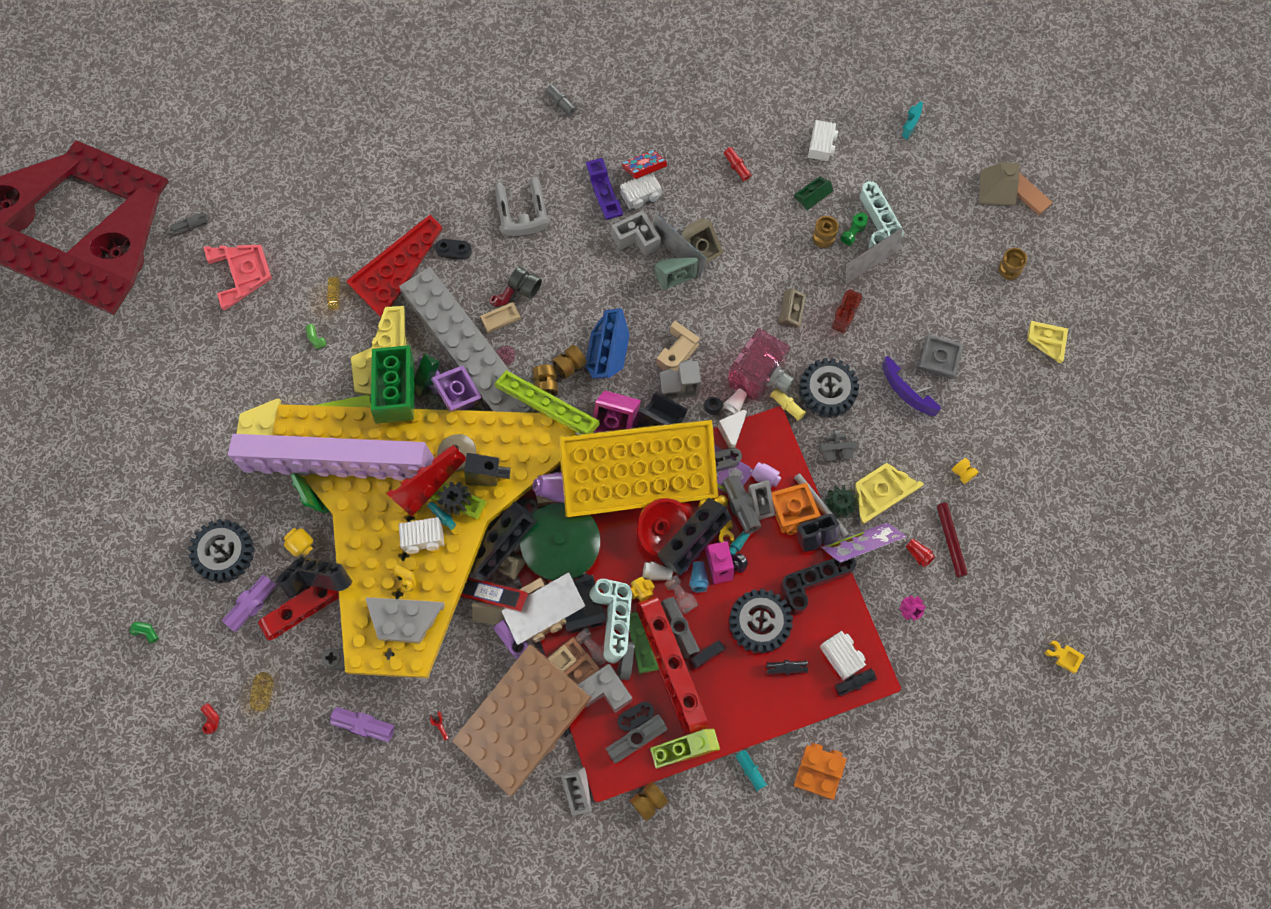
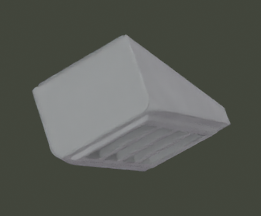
(582, 782)

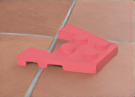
(247, 268)

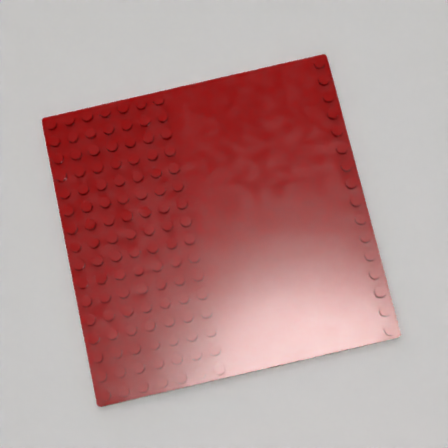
(733, 687)

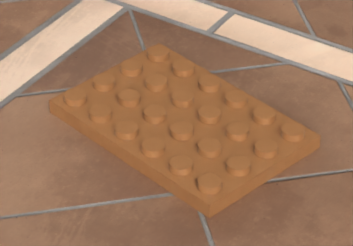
(521, 720)

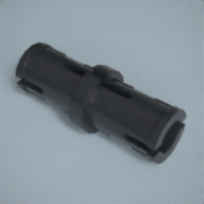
(786, 667)
(855, 682)

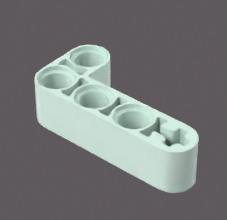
(871, 197)
(614, 621)

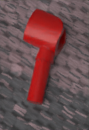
(438, 723)

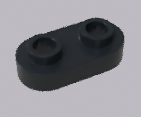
(452, 250)

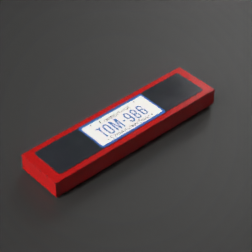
(494, 594)

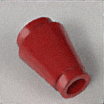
(920, 553)

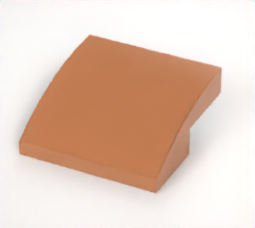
(583, 667)

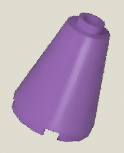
(549, 487)

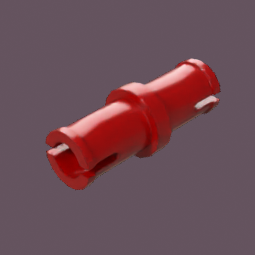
(737, 164)

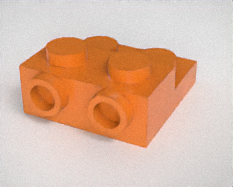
(794, 507)
(820, 771)

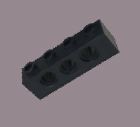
(694, 536)
(502, 540)

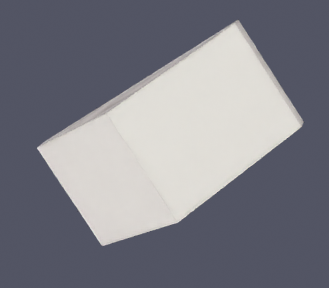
(731, 427)

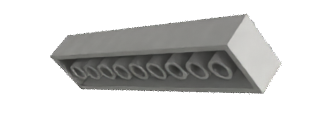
(460, 339)

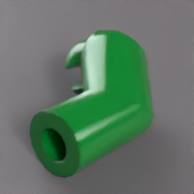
(144, 628)

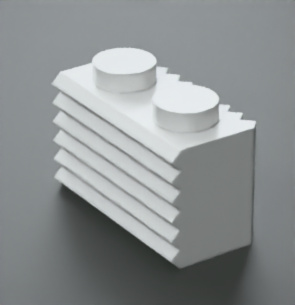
(822, 139)
(640, 191)
(421, 535)
(843, 655)

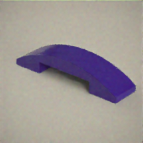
(603, 190)
(924, 405)

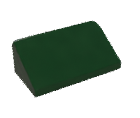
(814, 192)
(426, 370)

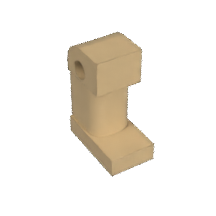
(680, 350)

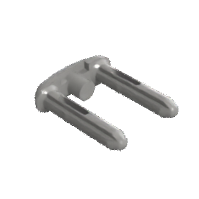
(524, 226)

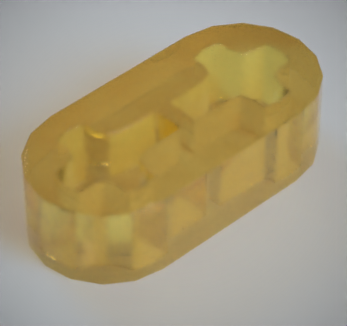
(333, 293)
(266, 692)

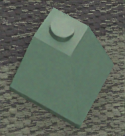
(675, 271)

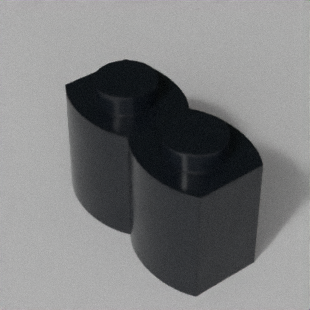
(819, 532)

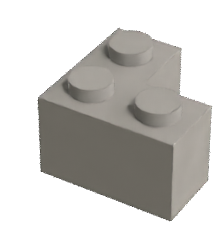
(636, 230)
(682, 382)
(606, 684)

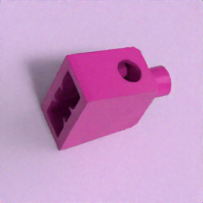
(720, 560)

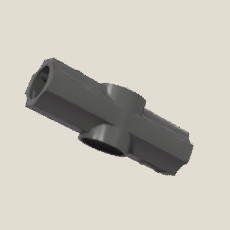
(741, 504)
(685, 638)
(648, 732)

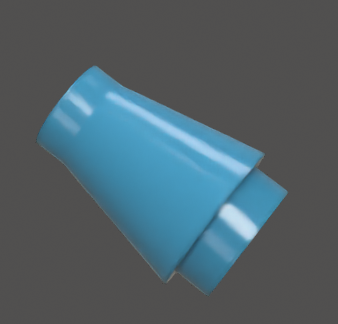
(698, 579)

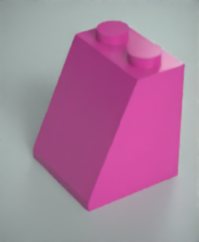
(615, 411)

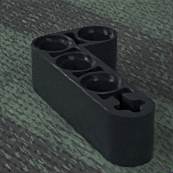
(314, 573)
(819, 577)

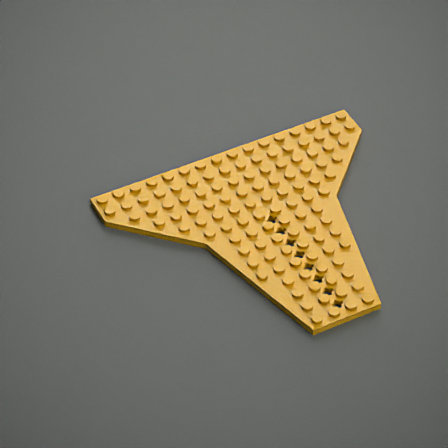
(369, 520)

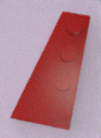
(420, 488)

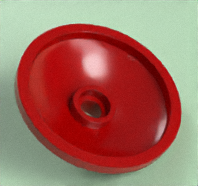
(672, 517)

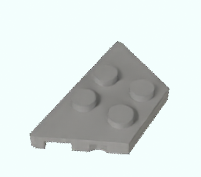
(402, 619)

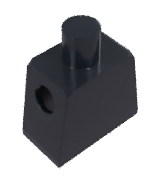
(484, 470)

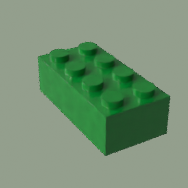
(392, 384)

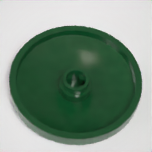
(560, 543)

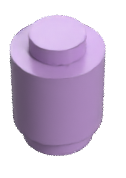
(764, 472)

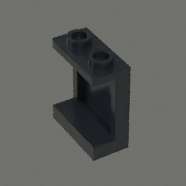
(660, 412)
(588, 616)

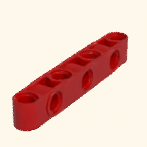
(301, 606)
(676, 680)

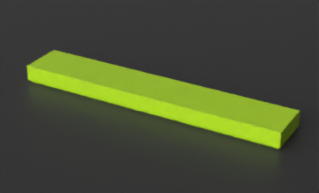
(546, 403)

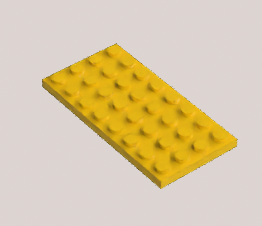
(637, 467)

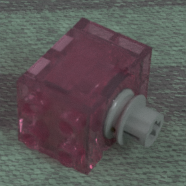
(760, 366)

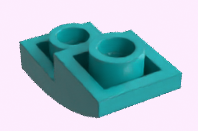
(912, 120)

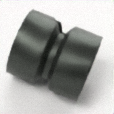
(522, 281)

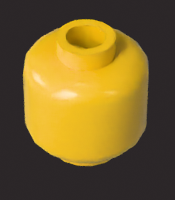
(298, 542)

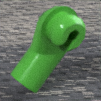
(312, 337)

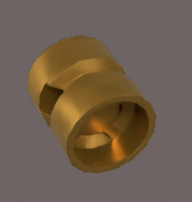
(825, 231)
(1012, 263)
(571, 360)
(545, 378)
(649, 801)

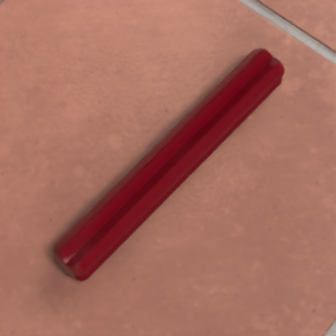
(952, 540)

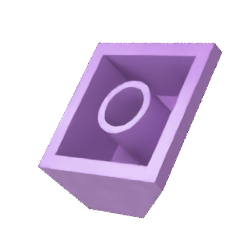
(457, 389)

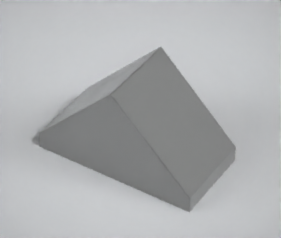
(762, 499)

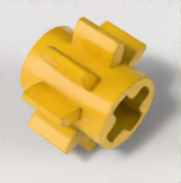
(642, 589)

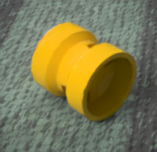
(965, 470)

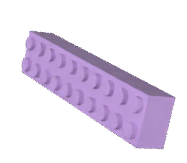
(329, 456)

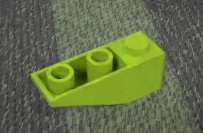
(685, 748)

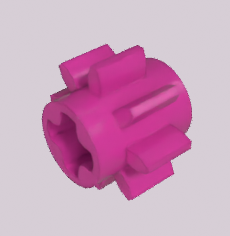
(912, 607)

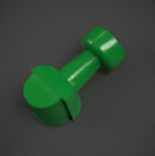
(858, 223)

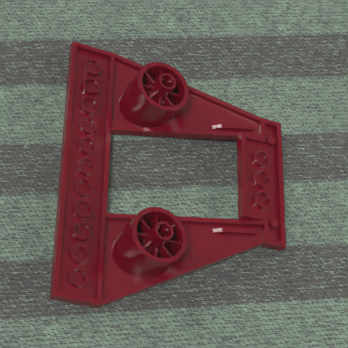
(84, 269)

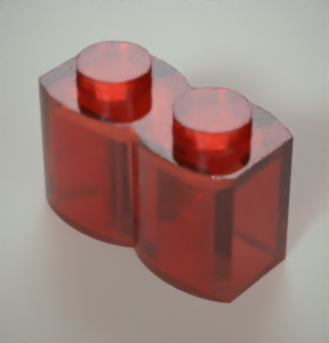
(846, 311)

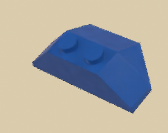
(608, 345)

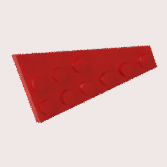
(380, 279)

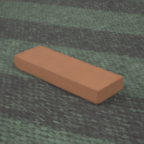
(1032, 196)

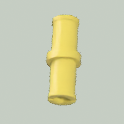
(787, 404)

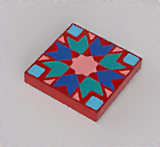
(644, 164)

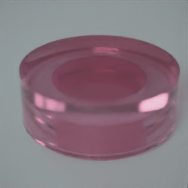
(506, 354)

